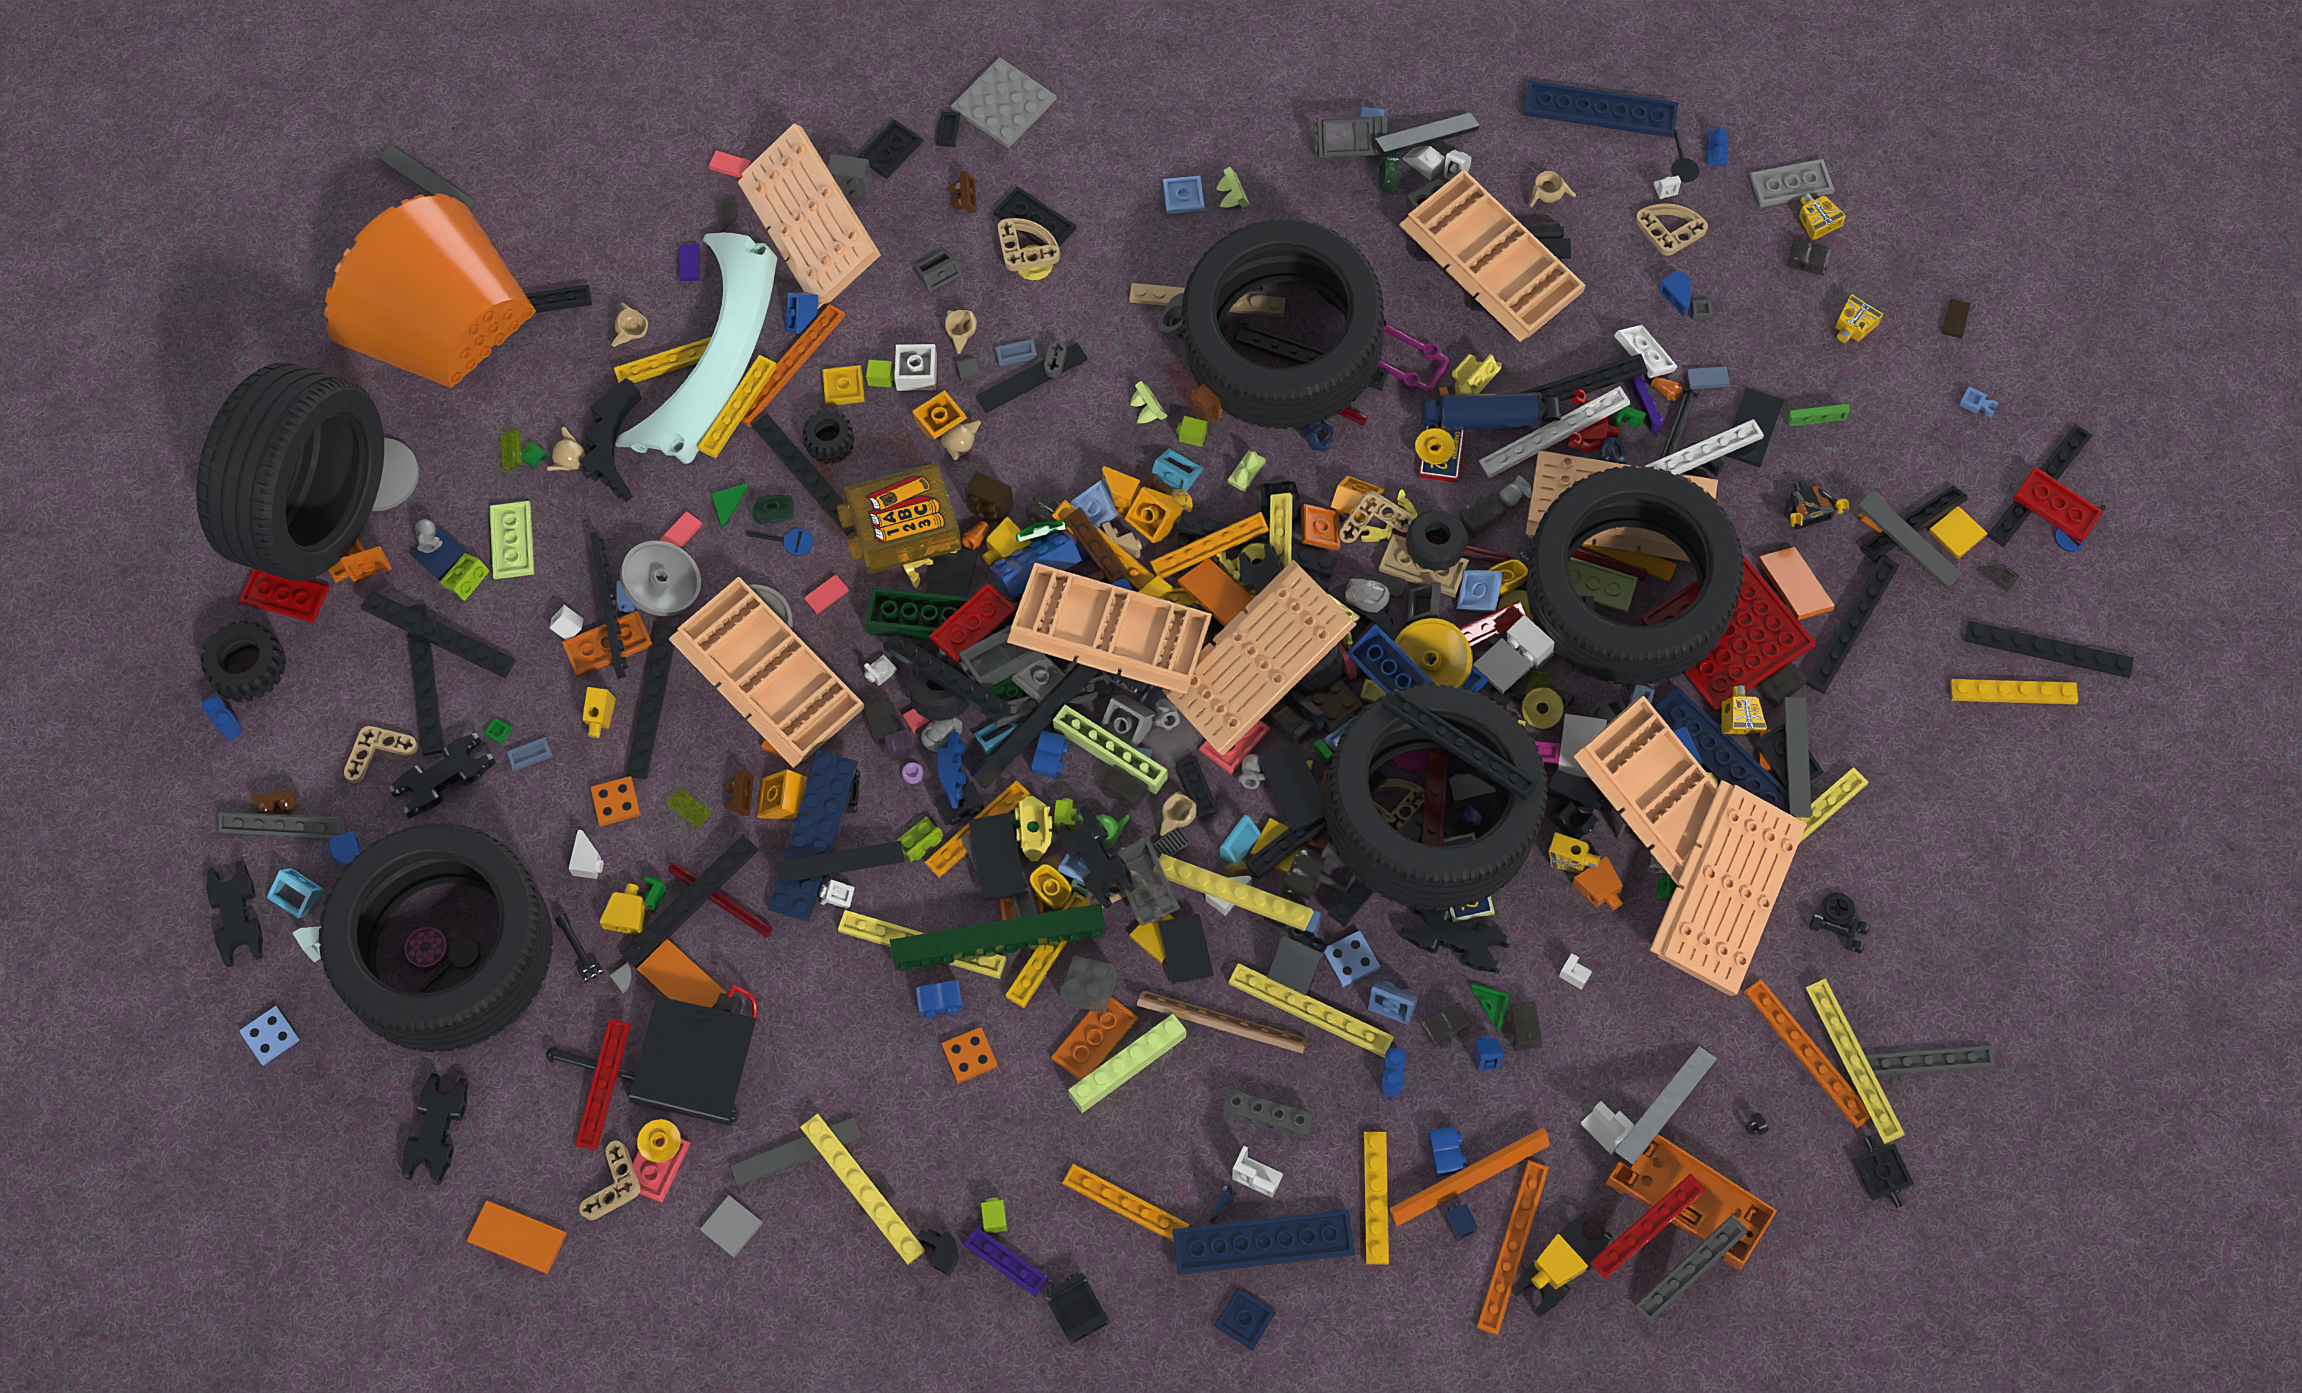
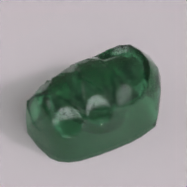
(1390, 173)
(773, 509)

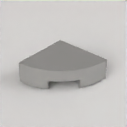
(622, 977)

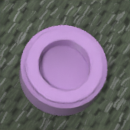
(912, 773)

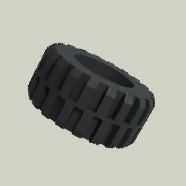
(253, 681)

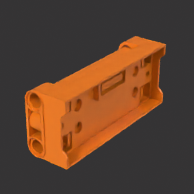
(1665, 1166)

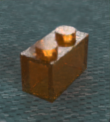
(1205, 404)

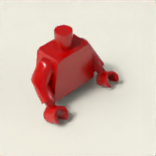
(1593, 436)

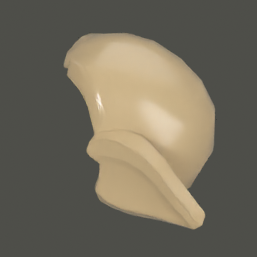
(1549, 188)
(629, 325)
(960, 327)
(960, 438)
(567, 453)
(1177, 812)

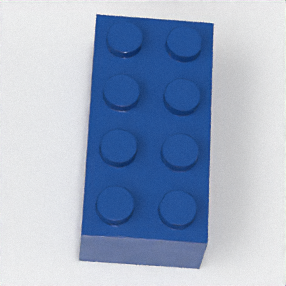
(1053, 551)
(1386, 662)

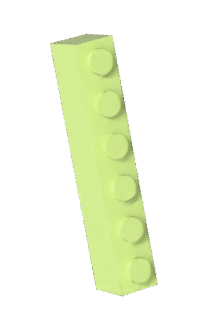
(1109, 748)
(1127, 1063)

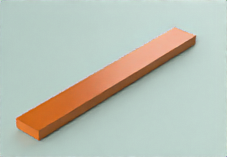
(794, 359)
(1808, 1053)
(1469, 1176)
(1512, 1248)

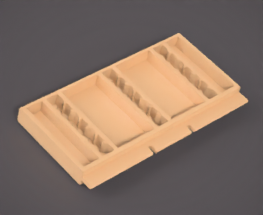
(808, 216)
(1492, 256)
(1559, 471)
(1110, 628)
(1261, 657)
(766, 672)
(1653, 779)
(1728, 888)

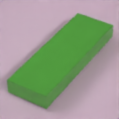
(1817, 415)

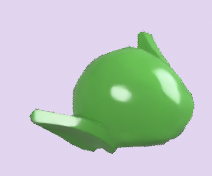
(1114, 828)

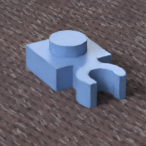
(1975, 400)

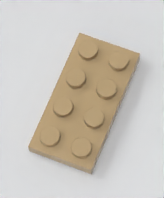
(1399, 564)

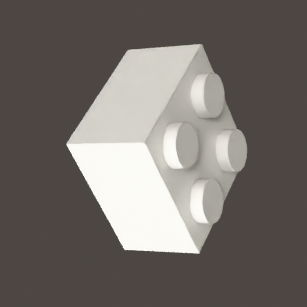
(915, 367)
(1530, 642)

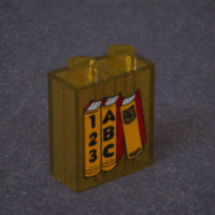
(899, 519)

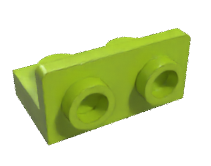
(465, 576)
(920, 839)

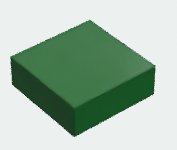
(498, 731)
(1323, 752)

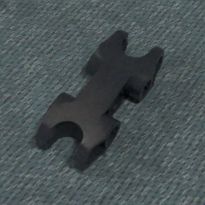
(1260, 574)
(430, 782)
(1103, 869)
(237, 927)
(1469, 942)
(438, 1113)
(1583, 1247)

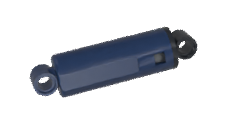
(1490, 411)

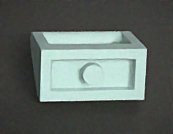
(309, 941)

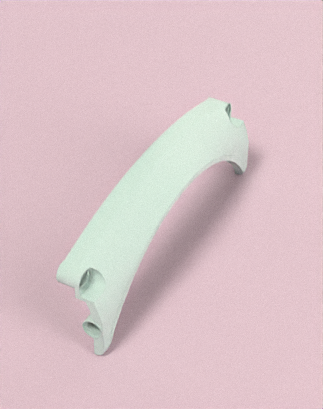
(694, 407)

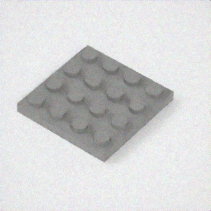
(1003, 102)

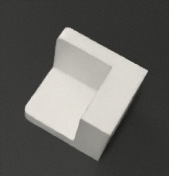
(566, 623)
(1574, 972)

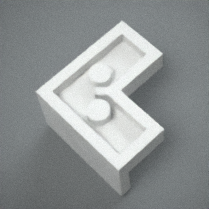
(1607, 1127)
(1256, 1174)

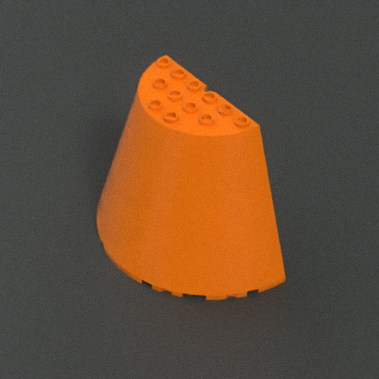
(425, 291)

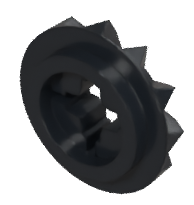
(1844, 903)

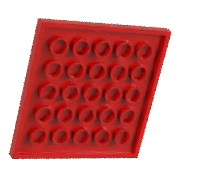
(1755, 645)

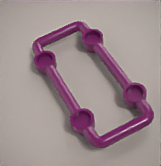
(1430, 353)

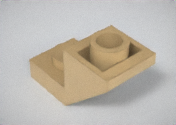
(1126, 541)

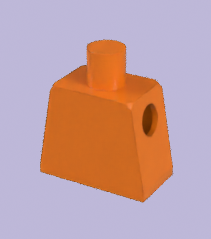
(1600, 884)

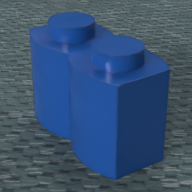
(221, 717)
(1049, 754)
(939, 999)
(1393, 1074)
(1446, 1151)

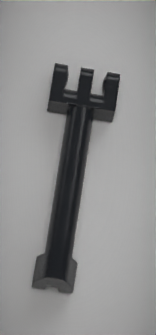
(563, 922)

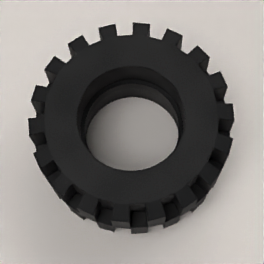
(831, 449)

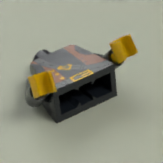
(1811, 506)

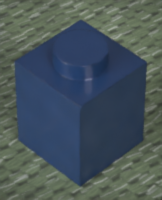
(1460, 1221)

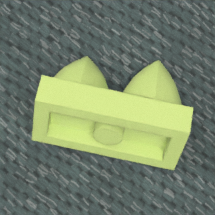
(1237, 195)
(1152, 409)
(1246, 470)

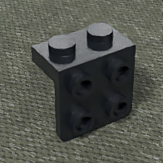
(1265, 490)

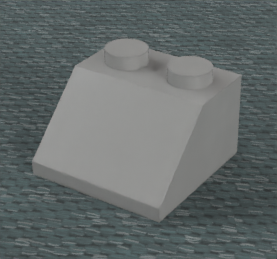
(1128, 720)

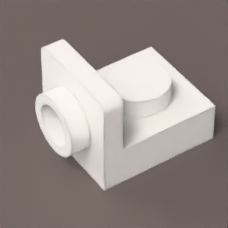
(1667, 187)
(879, 670)
(836, 894)

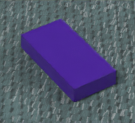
(689, 262)

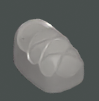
(1367, 595)
(938, 732)

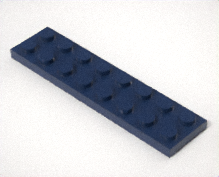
(1601, 108)
(1719, 751)
(814, 830)
(1263, 1242)

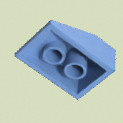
(1392, 1001)

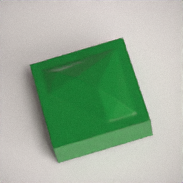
(533, 455)

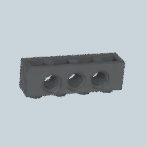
(1267, 1114)

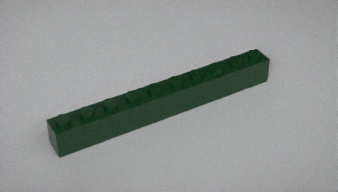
(998, 937)

